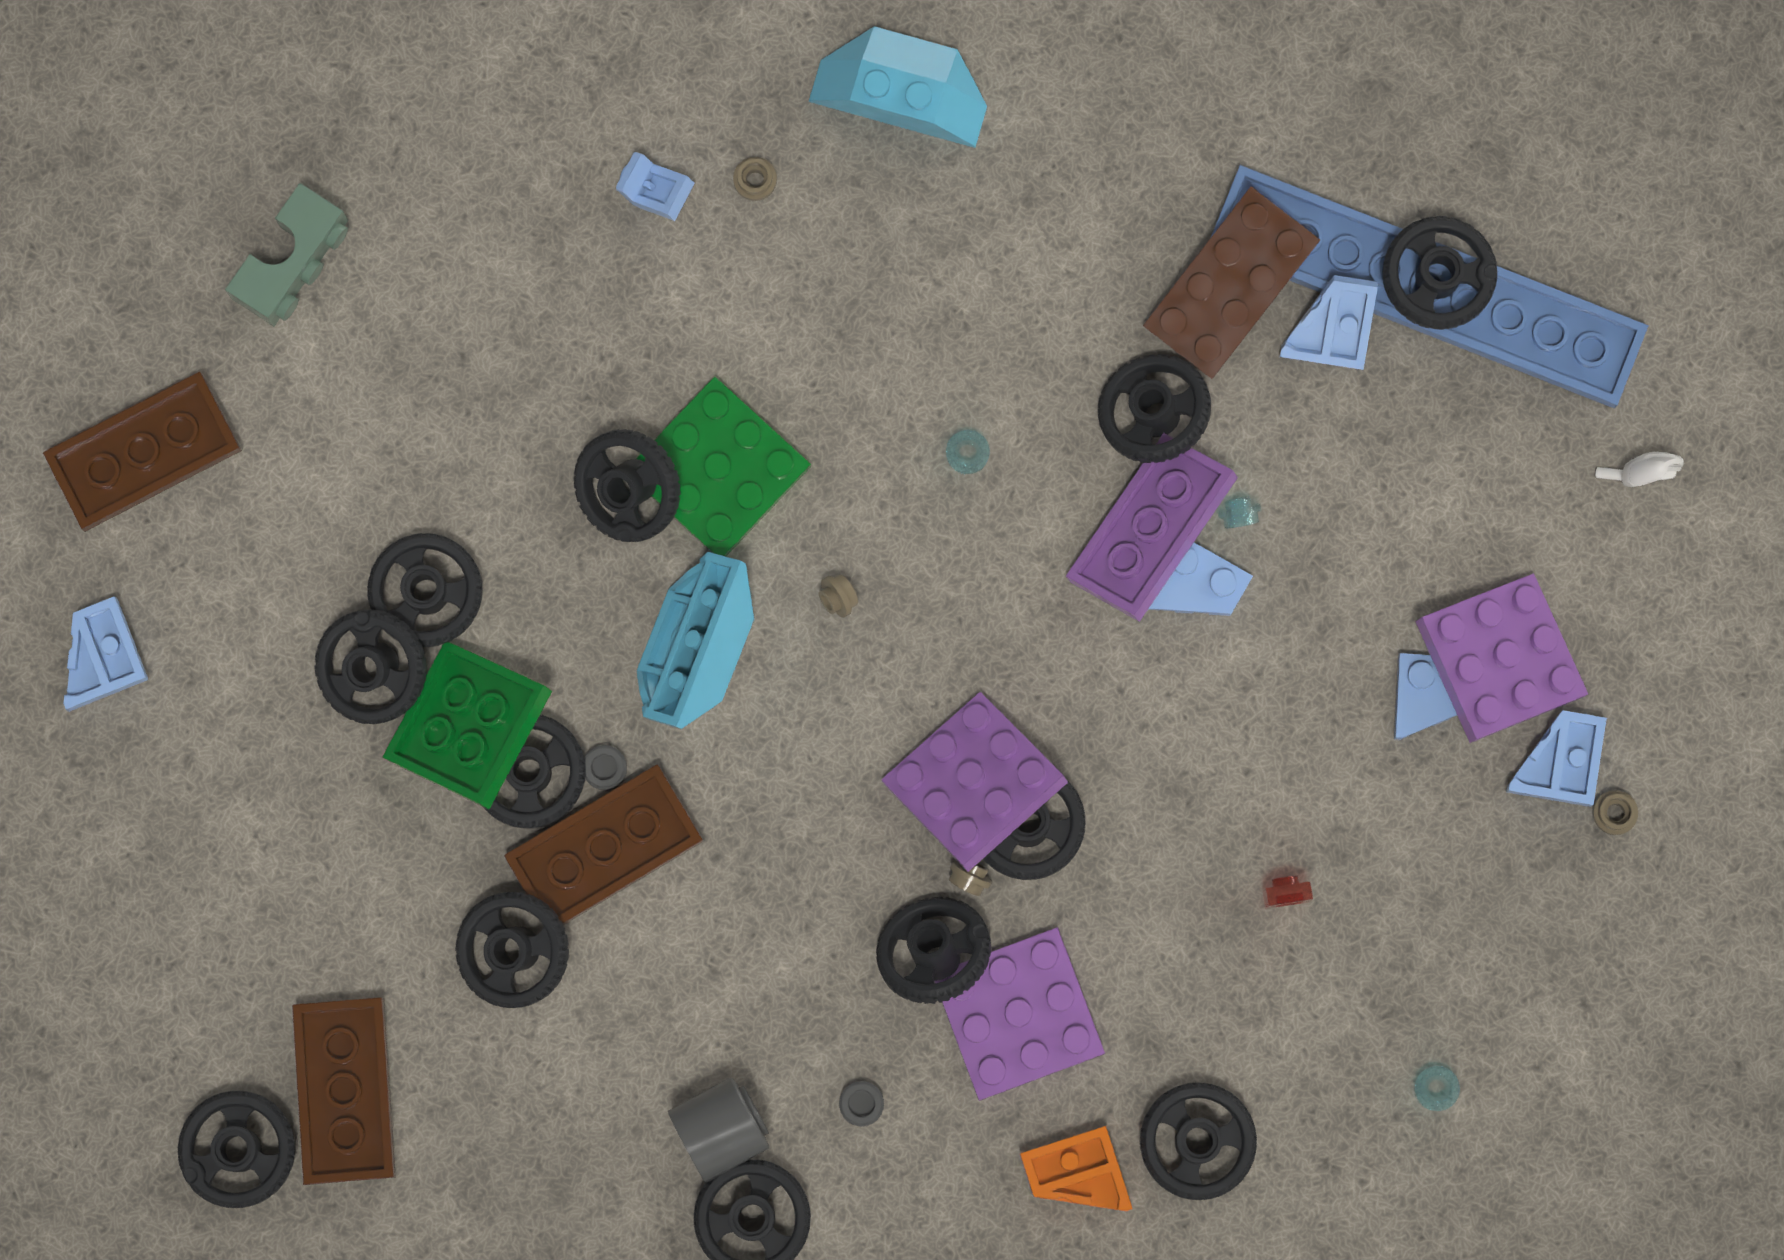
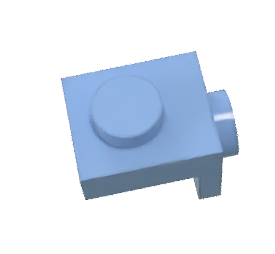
(654, 187)

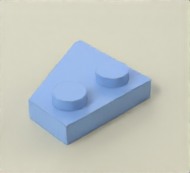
(1335, 325)
(1203, 585)
(101, 655)
(1419, 696)
(1564, 761)

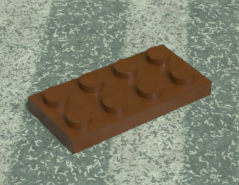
(1231, 282)
(142, 451)
(605, 846)
(343, 1091)

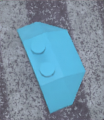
(903, 85)
(696, 641)

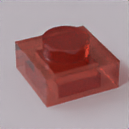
(1287, 892)

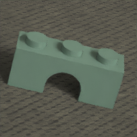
(272, 289)

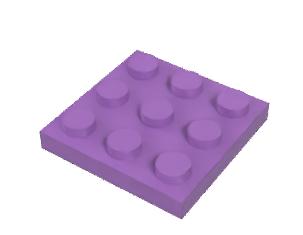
(1501, 658)
(974, 781)
(1022, 1017)

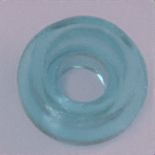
(971, 438)
(1239, 512)
(1450, 1083)

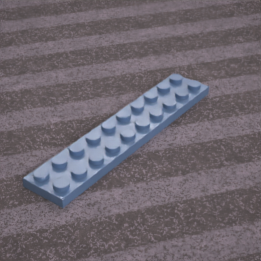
(1521, 326)

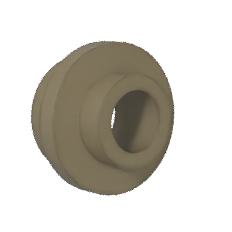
(750, 166)
(838, 595)
(1625, 802)
(971, 881)

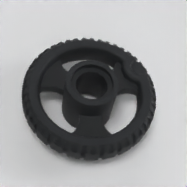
(1421, 239)
(1142, 394)
(639, 475)
(409, 554)
(339, 688)
(562, 751)
(1065, 833)
(550, 943)
(943, 962)
(1237, 1133)
(271, 1169)
(764, 1179)

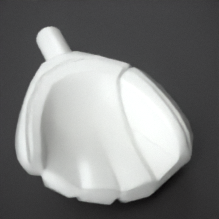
(1644, 469)

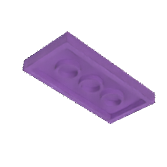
(1151, 530)

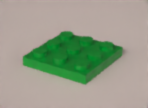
(727, 467)
(467, 724)

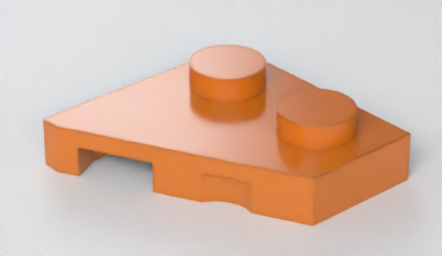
(1078, 1171)

